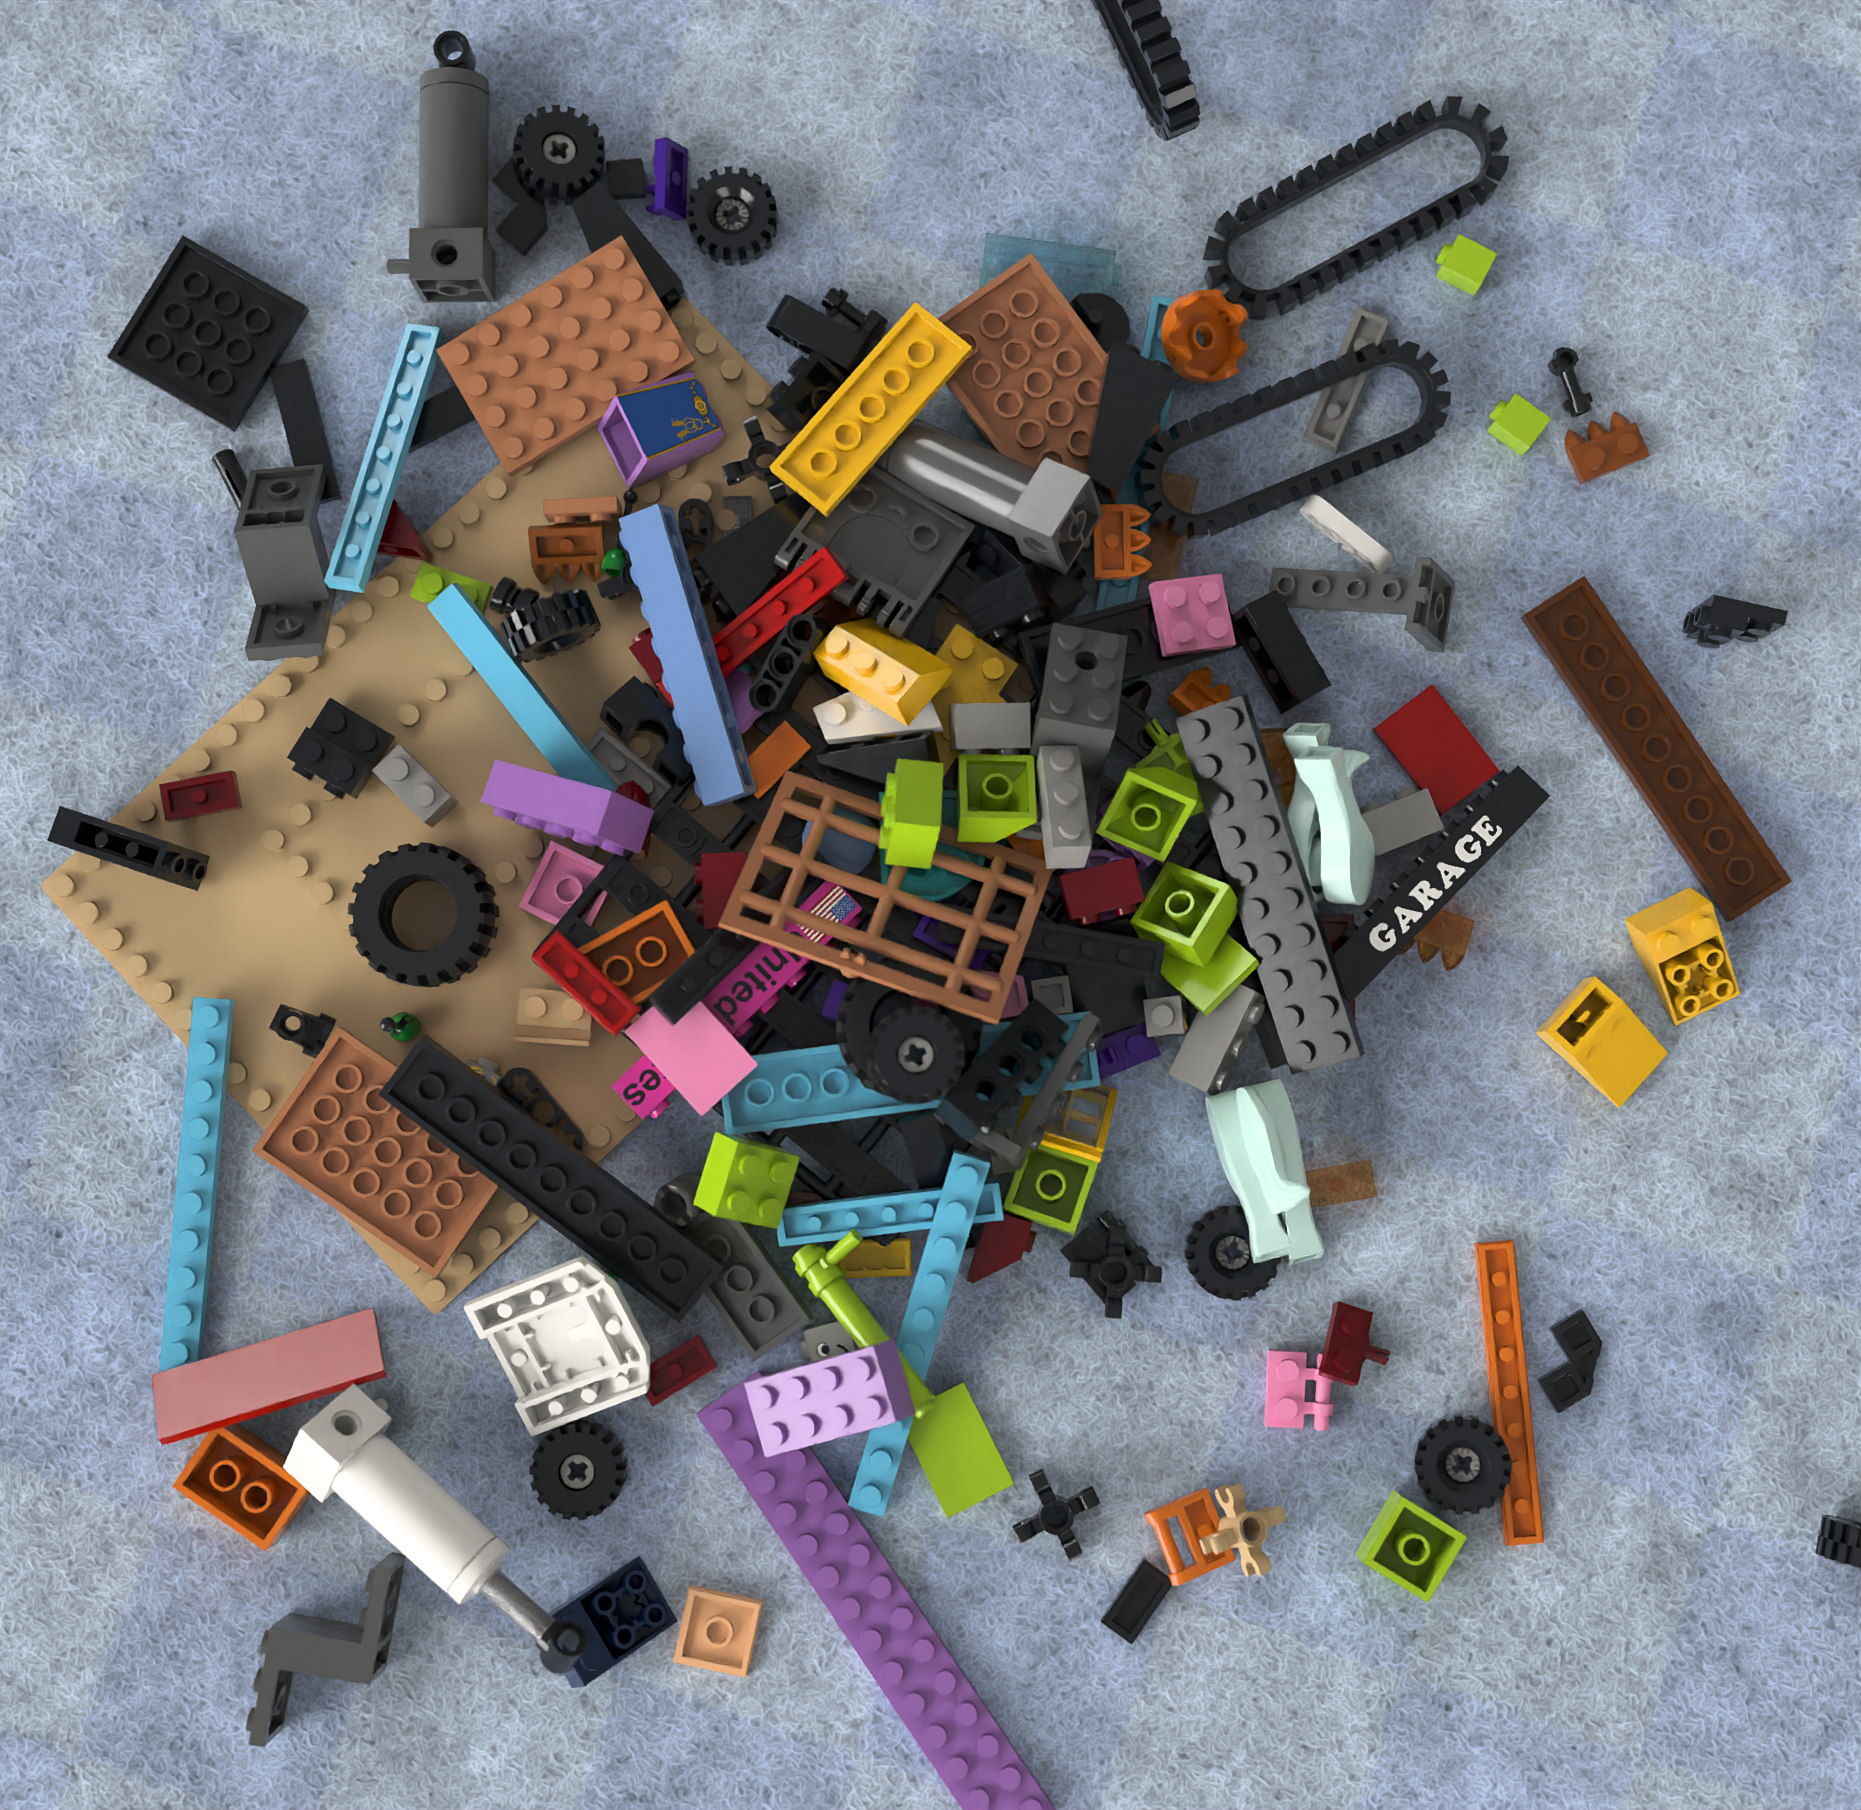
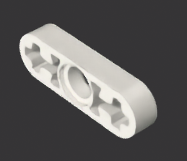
(1341, 529)

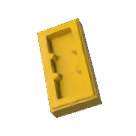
(874, 1260)

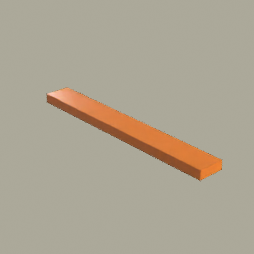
(1509, 1388)

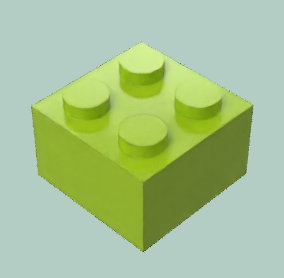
(911, 813)
(1186, 913)
(746, 1180)
(1051, 1188)
(1410, 1546)

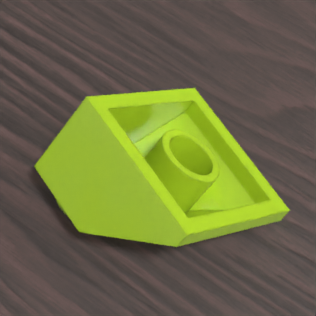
(994, 796)
(1149, 810)

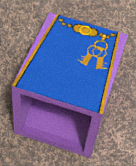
(659, 428)

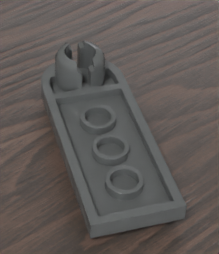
(751, 1288)

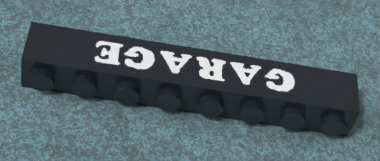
(1436, 879)

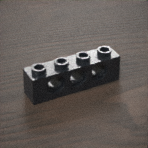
(1033, 1027)

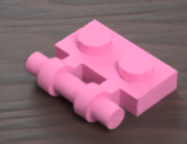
(1286, 1391)

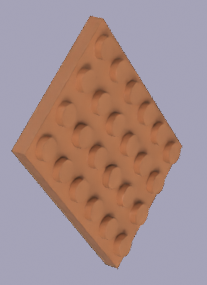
(563, 354)
(1029, 369)
(373, 1158)

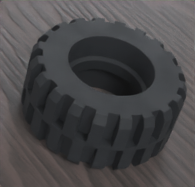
(375, 906)
(858, 1012)

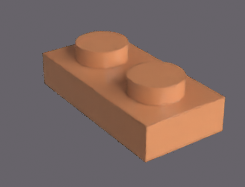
(590, 509)

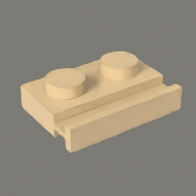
(552, 1018)

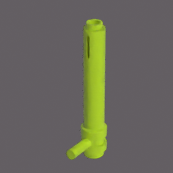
(828, 1282)

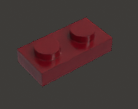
(200, 796)
(679, 1369)

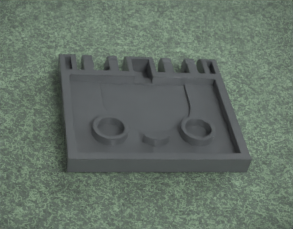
(884, 541)

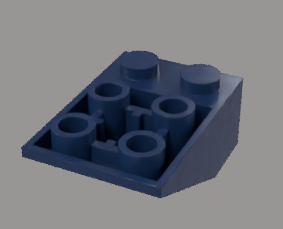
(618, 1617)

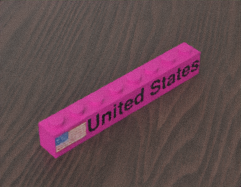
(743, 993)

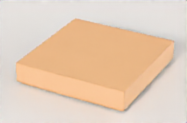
(718, 1631)

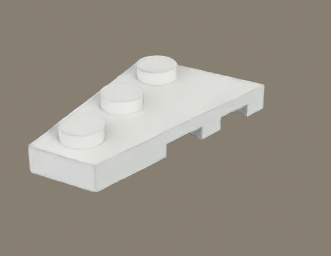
(854, 719)

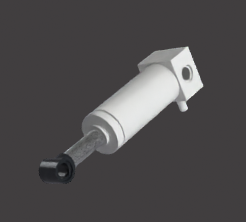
(349, 1454)

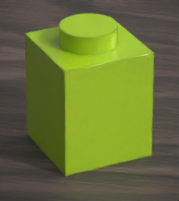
(1464, 264)
(1517, 423)

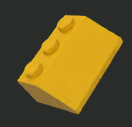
(882, 668)

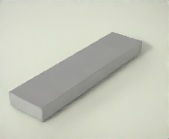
(1338, 402)

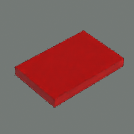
(1436, 749)

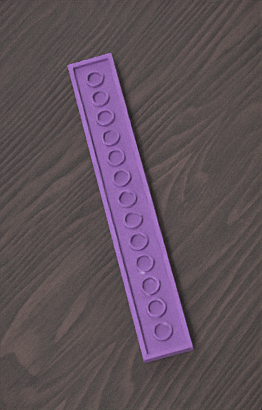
(876, 1614)

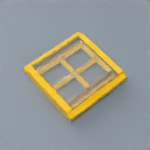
(1081, 1122)

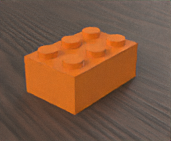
(641, 951)
(243, 1484)

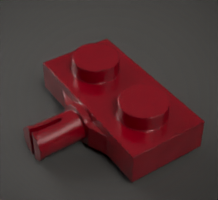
(1349, 1345)

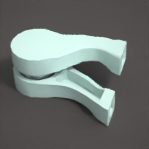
(1326, 817)
(1266, 1170)

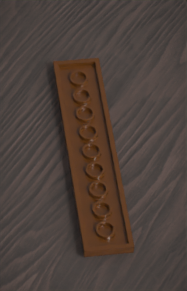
(1656, 749)

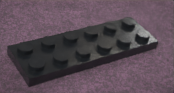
(1128, 619)

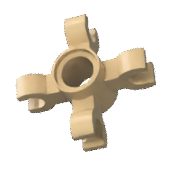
(1231, 1534)

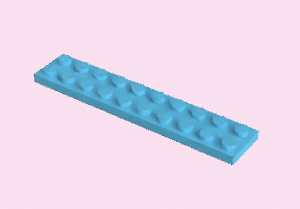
(820, 1087)

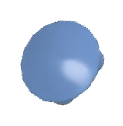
(844, 850)

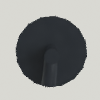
(1103, 318)

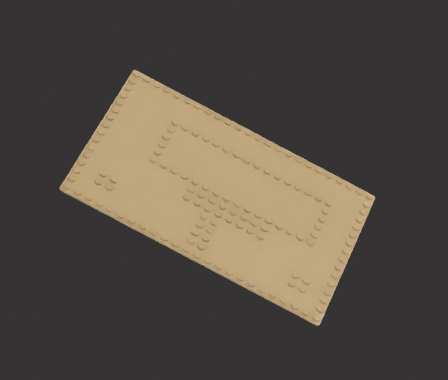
(285, 864)

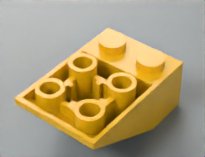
(1684, 954)
(1602, 1040)

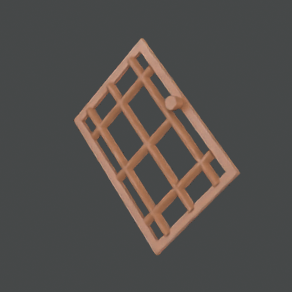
(888, 895)

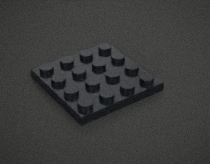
(208, 333)

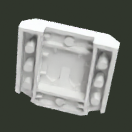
(564, 1343)

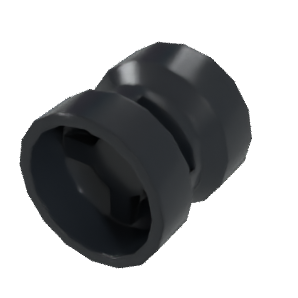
(511, 597)

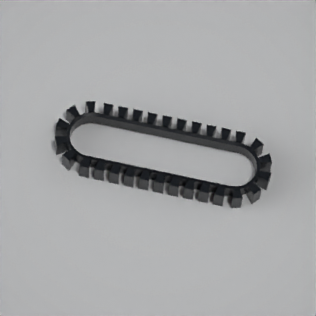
(1348, 164)

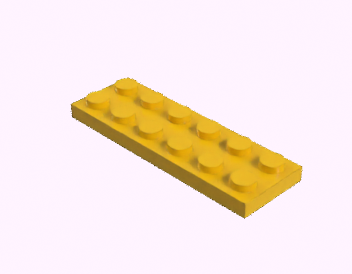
(871, 409)

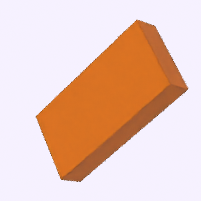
(776, 756)

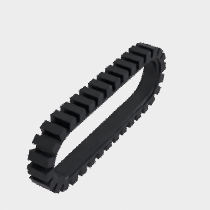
(1152, 64)
(1272, 398)

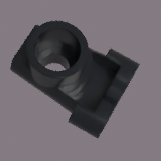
(312, 1031)

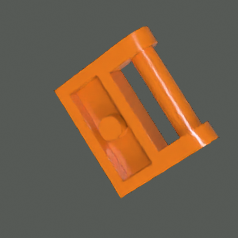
(1196, 1519)

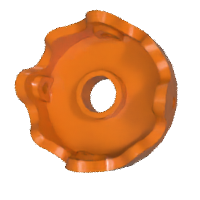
(1220, 326)

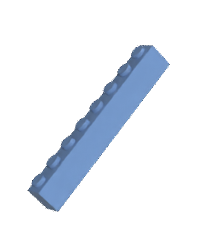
(687, 655)

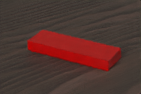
(586, 983)

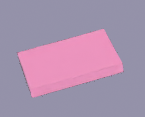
(693, 1054)

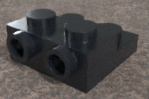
(806, 391)
(1725, 618)
(340, 750)

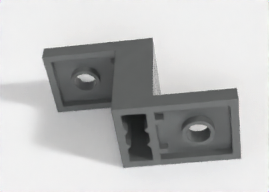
(285, 562)
(1079, 706)
(325, 1649)

